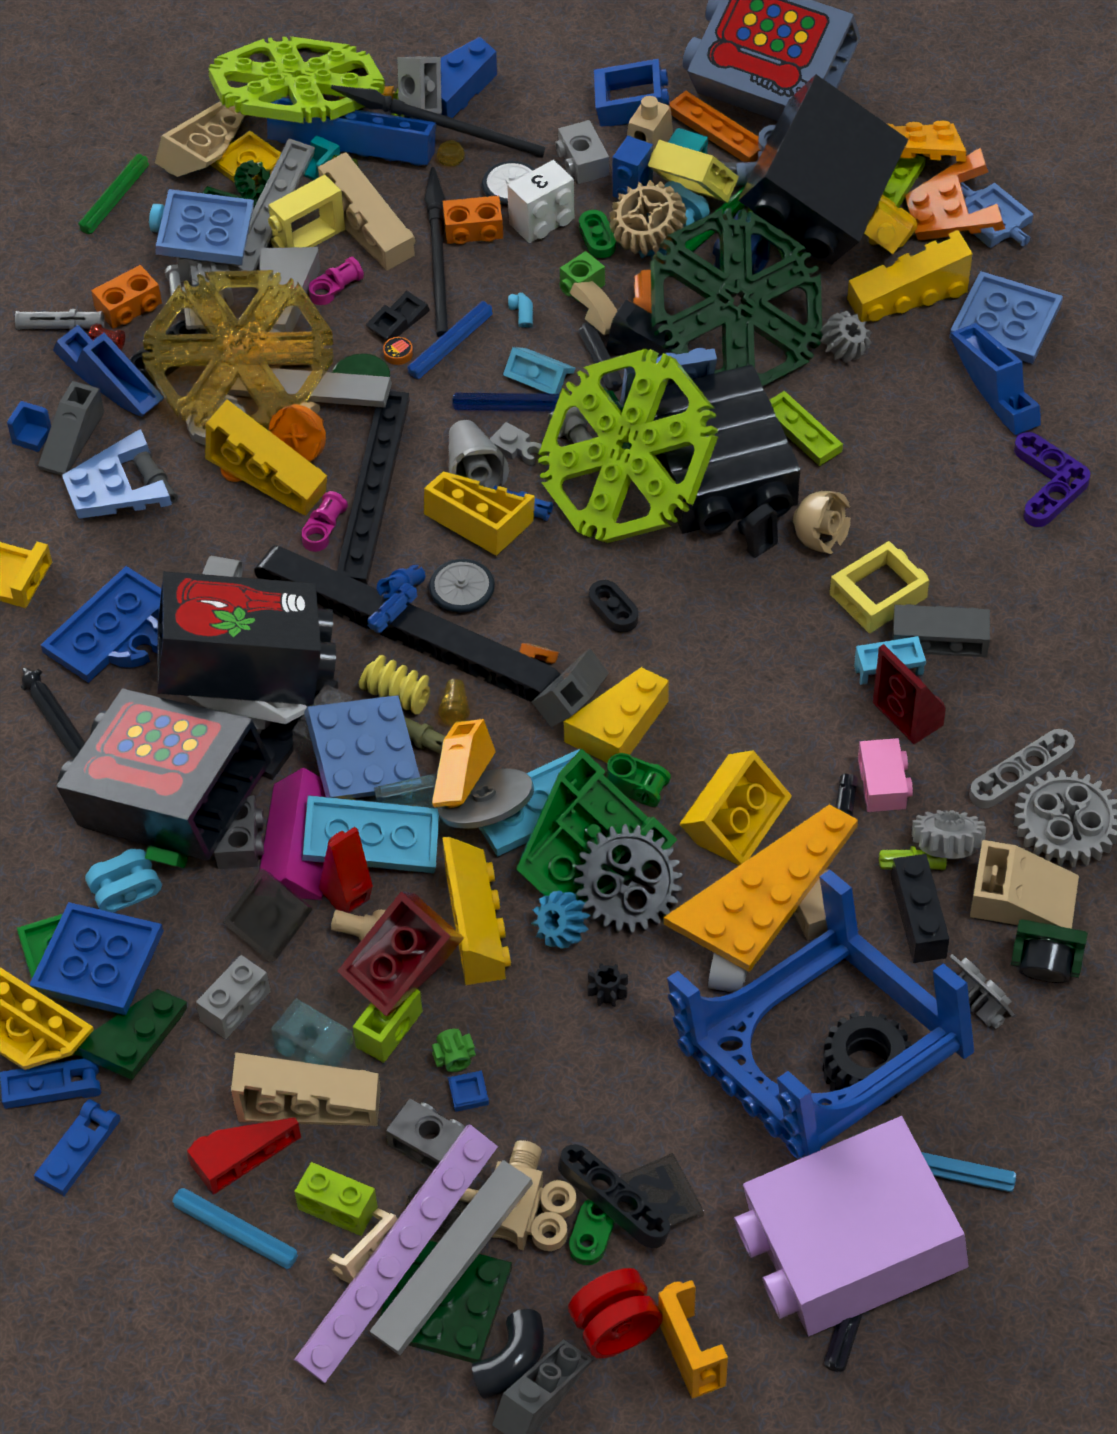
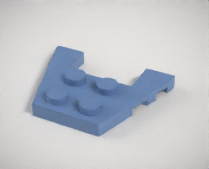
(102, 486)

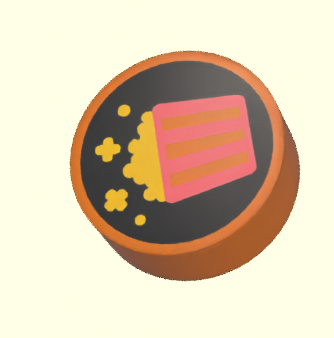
(398, 350)

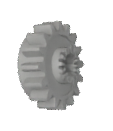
(948, 834)

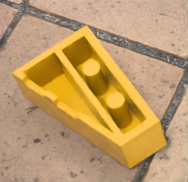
(477, 512)
(619, 716)

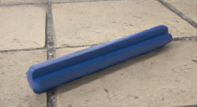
(450, 340)

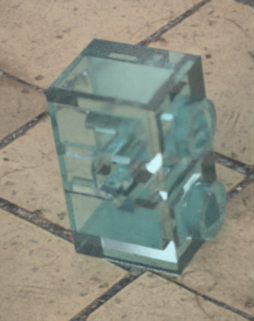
(299, 1028)

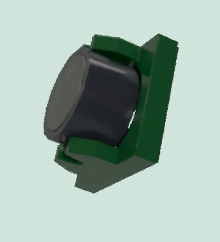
(1048, 951)

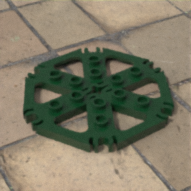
(735, 279)

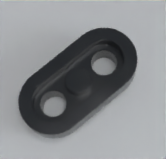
(615, 607)

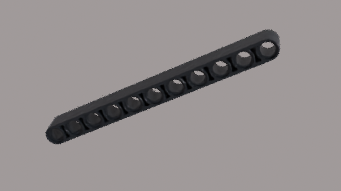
(413, 626)

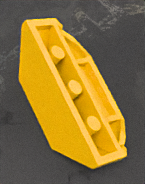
(34, 1026)

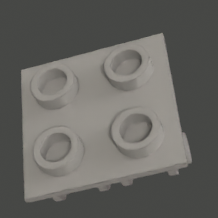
(993, 999)

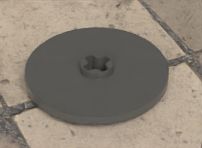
(492, 799)

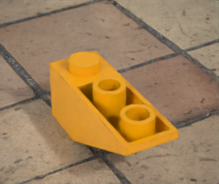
(462, 761)

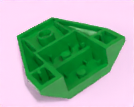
(573, 814)

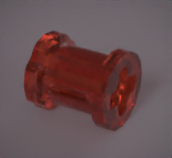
(117, 336)

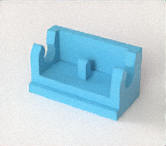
(906, 649)

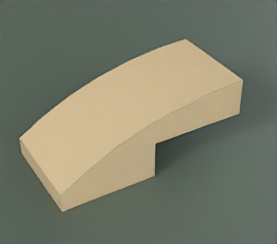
(600, 307)

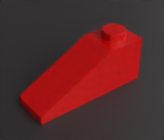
(237, 1150)

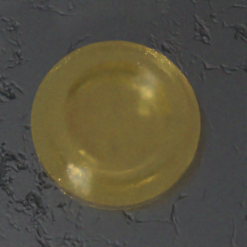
(450, 153)

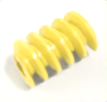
(388, 682)

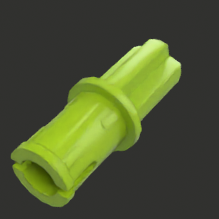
(886, 858)

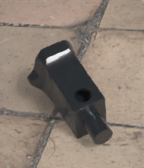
(633, 331)

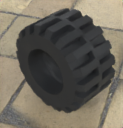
(856, 1035)

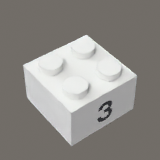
(541, 201)

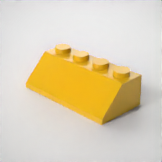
(474, 912)

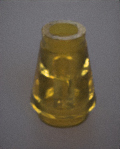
(454, 703)

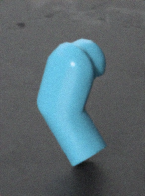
(524, 307)

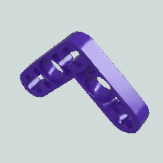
(1059, 476)

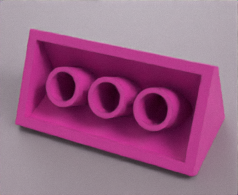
(286, 835)

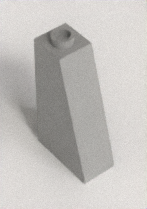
(295, 263)

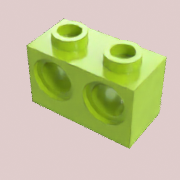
(336, 1198)

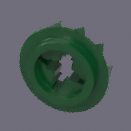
(244, 182)

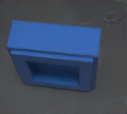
(468, 1091)

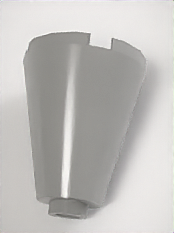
(476, 455)

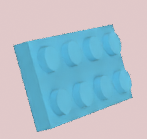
(518, 828)
(389, 833)

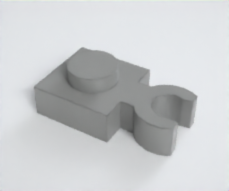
(515, 442)

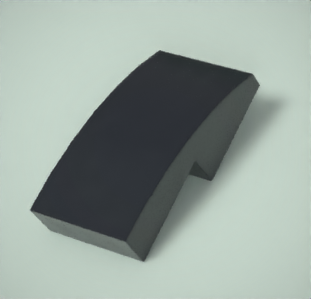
(395, 320)

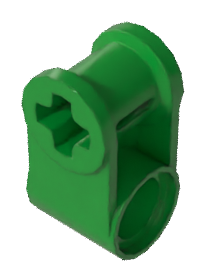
(638, 779)

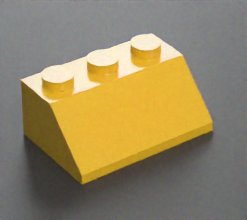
(736, 807)

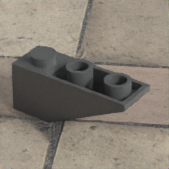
(71, 428)
(571, 689)
(540, 1390)

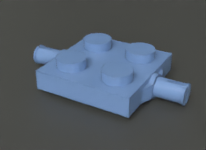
(1013, 214)

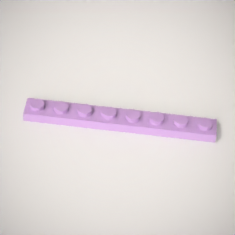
(395, 1254)

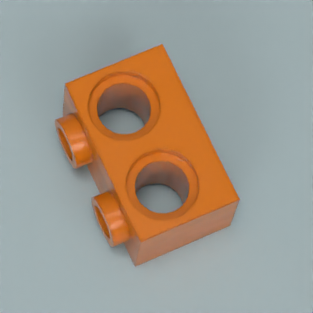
(473, 219)
(127, 296)

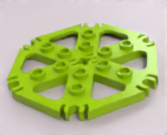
(291, 76)
(639, 462)

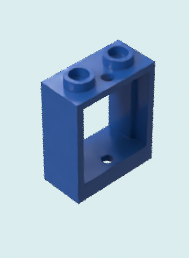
(625, 76)

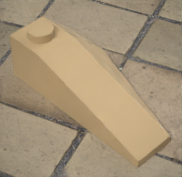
(198, 140)

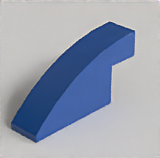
(107, 368)
(997, 377)

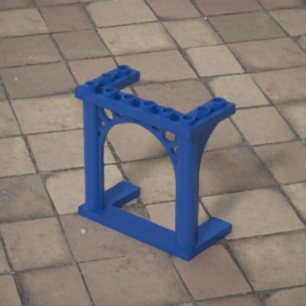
(789, 1106)

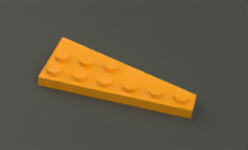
(931, 140)
(755, 900)

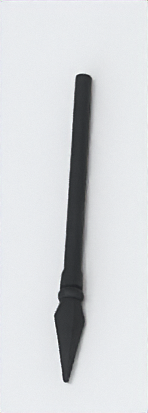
(375, 100)
(434, 199)

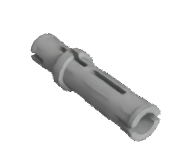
(58, 320)

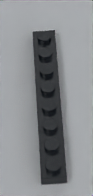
(373, 488)

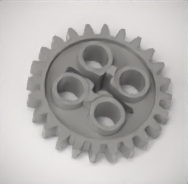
(1041, 825)

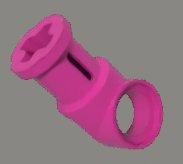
(335, 280)
(317, 523)

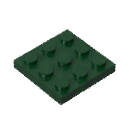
(466, 1314)

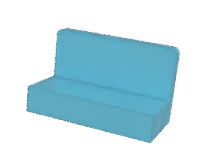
(537, 370)

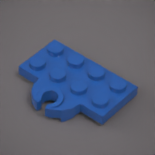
(109, 627)

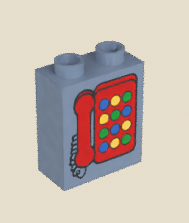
(768, 50)

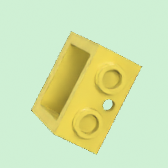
(693, 170)
(317, 194)
(859, 605)

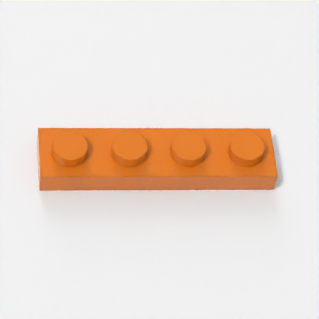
(715, 126)

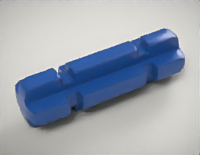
(392, 607)

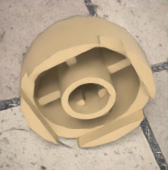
(822, 514)

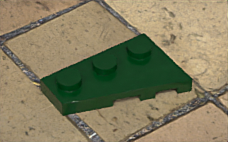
(131, 1039)

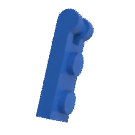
(49, 1083)
(76, 1148)

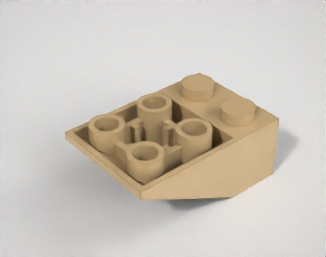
(1023, 886)

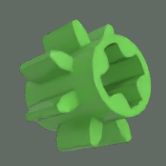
(453, 1050)

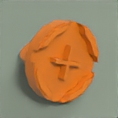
(300, 430)

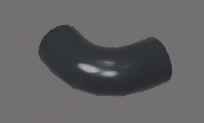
(516, 1358)

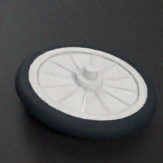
(501, 174)

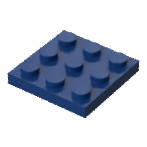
(96, 958)

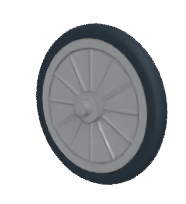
(461, 585)

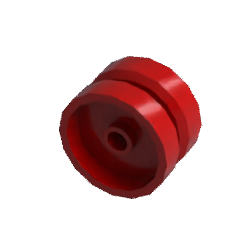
(615, 1312)

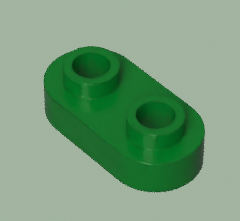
(600, 238)
(591, 1228)

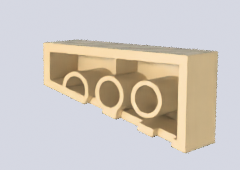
(368, 215)
(312, 1093)

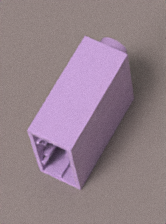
(851, 1227)

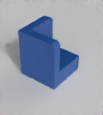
(29, 426)

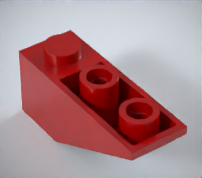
(345, 872)

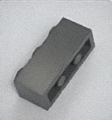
(944, 629)

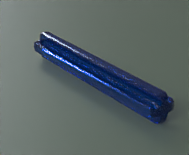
(505, 401)

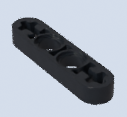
(618, 1192)

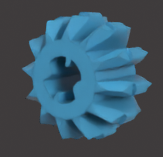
(560, 919)

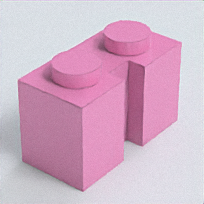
(884, 775)

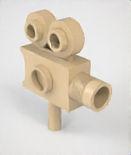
(522, 1218)

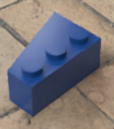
(466, 74)

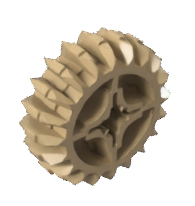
(631, 211)

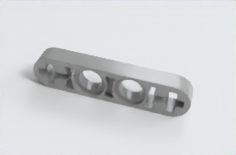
(1018, 765)

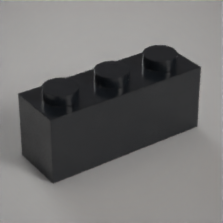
(920, 908)

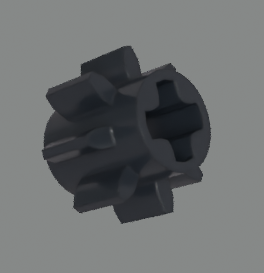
(607, 984)

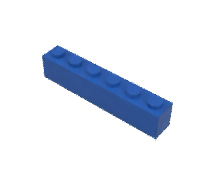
(363, 134)

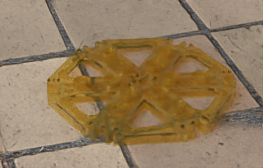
(228, 332)

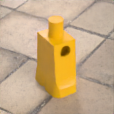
(890, 225)

